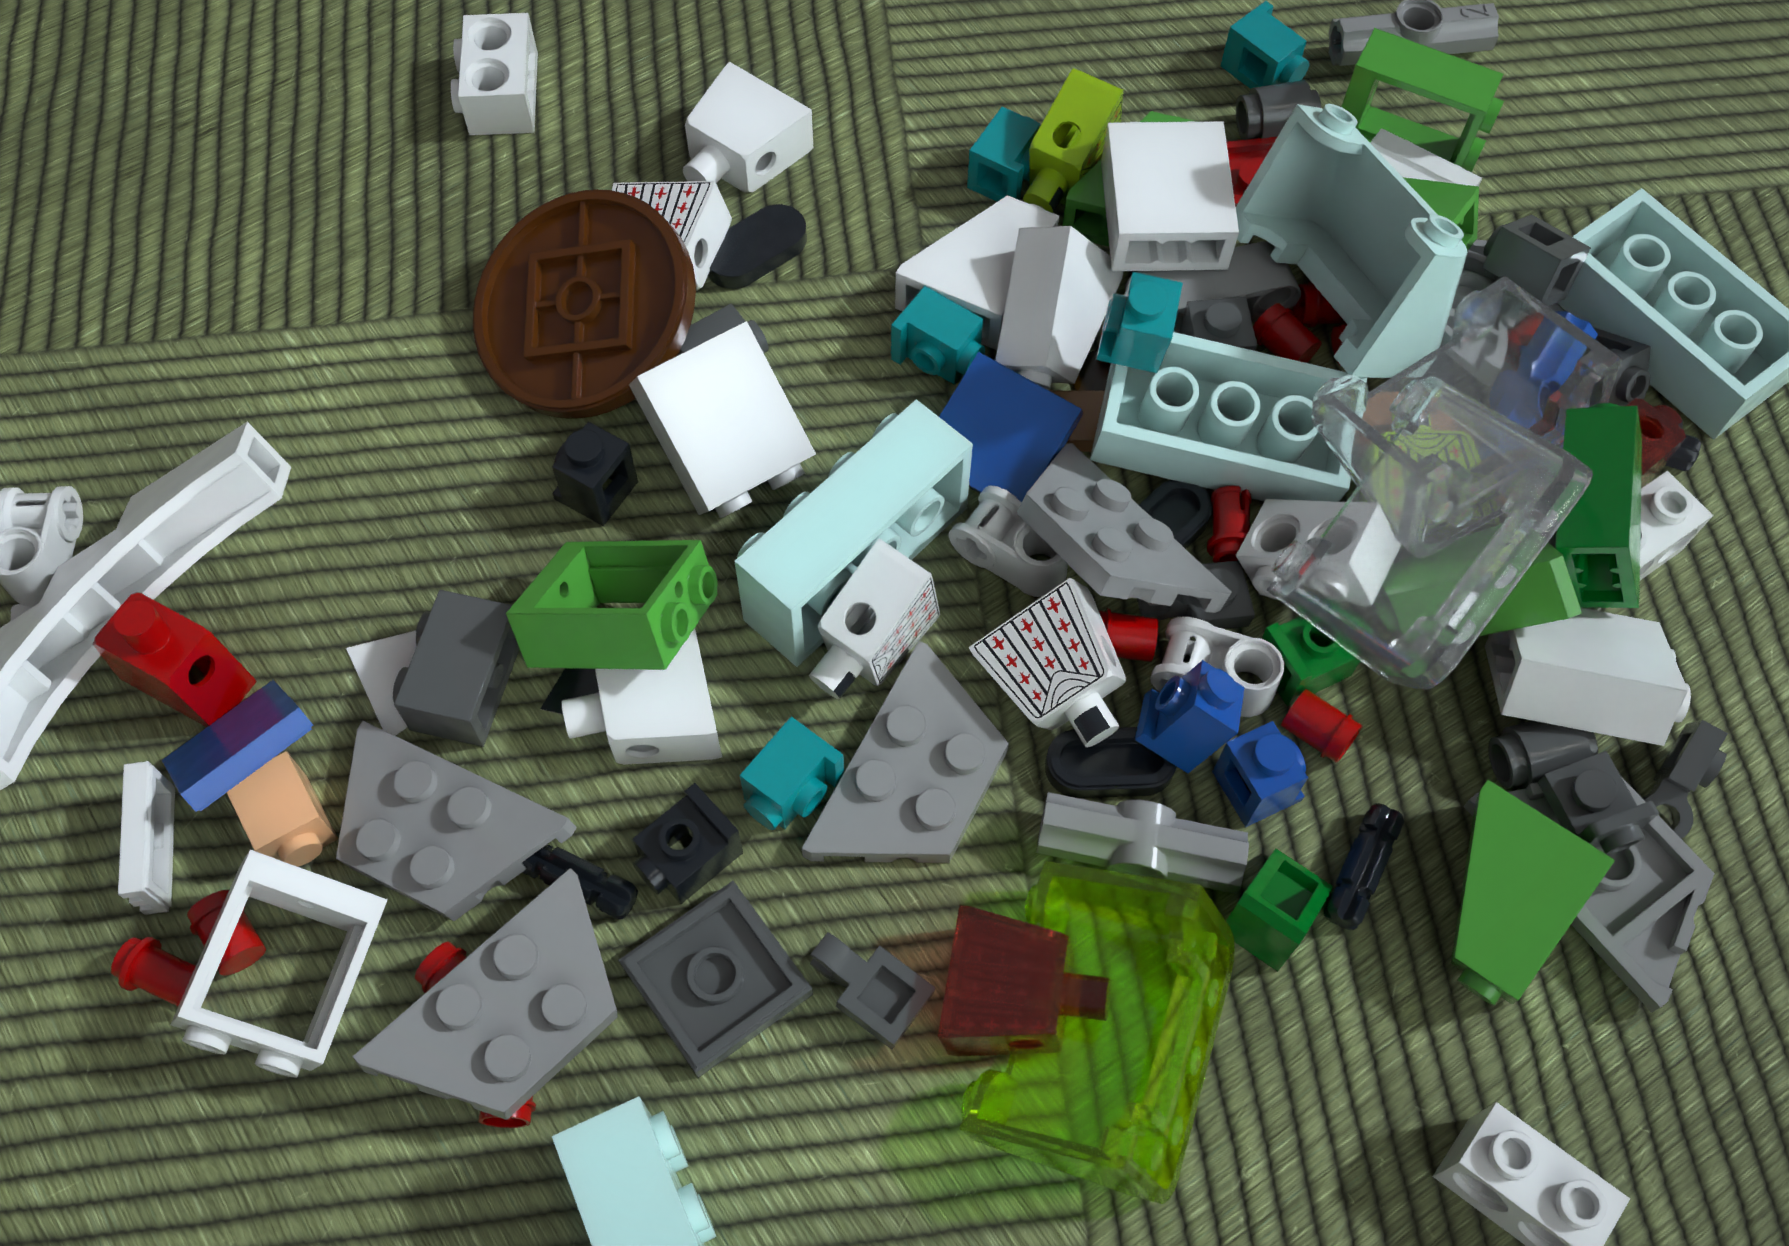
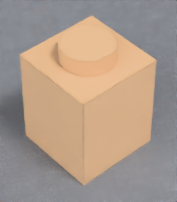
(282, 812)

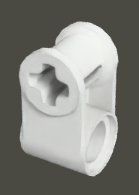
(36, 538)
(1003, 542)
(1223, 651)

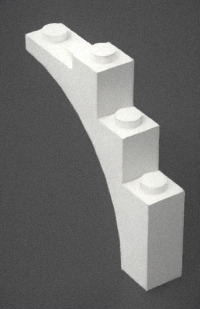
(154, 544)

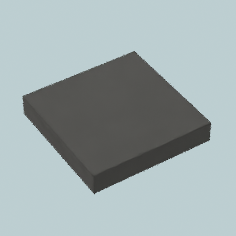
(716, 978)

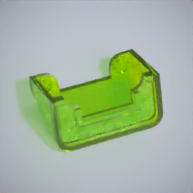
(1125, 1087)

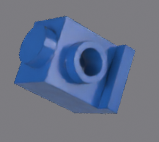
(1191, 716)
(1270, 769)

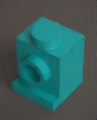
(1264, 50)
(1002, 156)
(1140, 323)
(937, 335)
(790, 776)

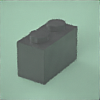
(457, 669)

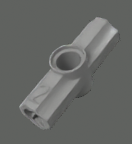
(1421, 21)
(1143, 841)

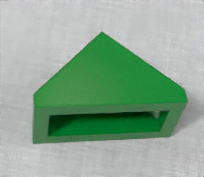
(1278, 909)

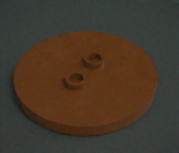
(583, 303)

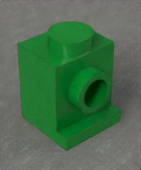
(1307, 663)

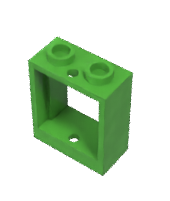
(1431, 76)
(559, 615)

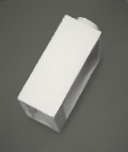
(303, 894)

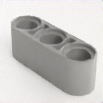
(1249, 275)

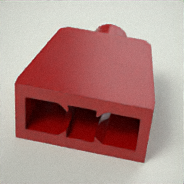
(154, 653)

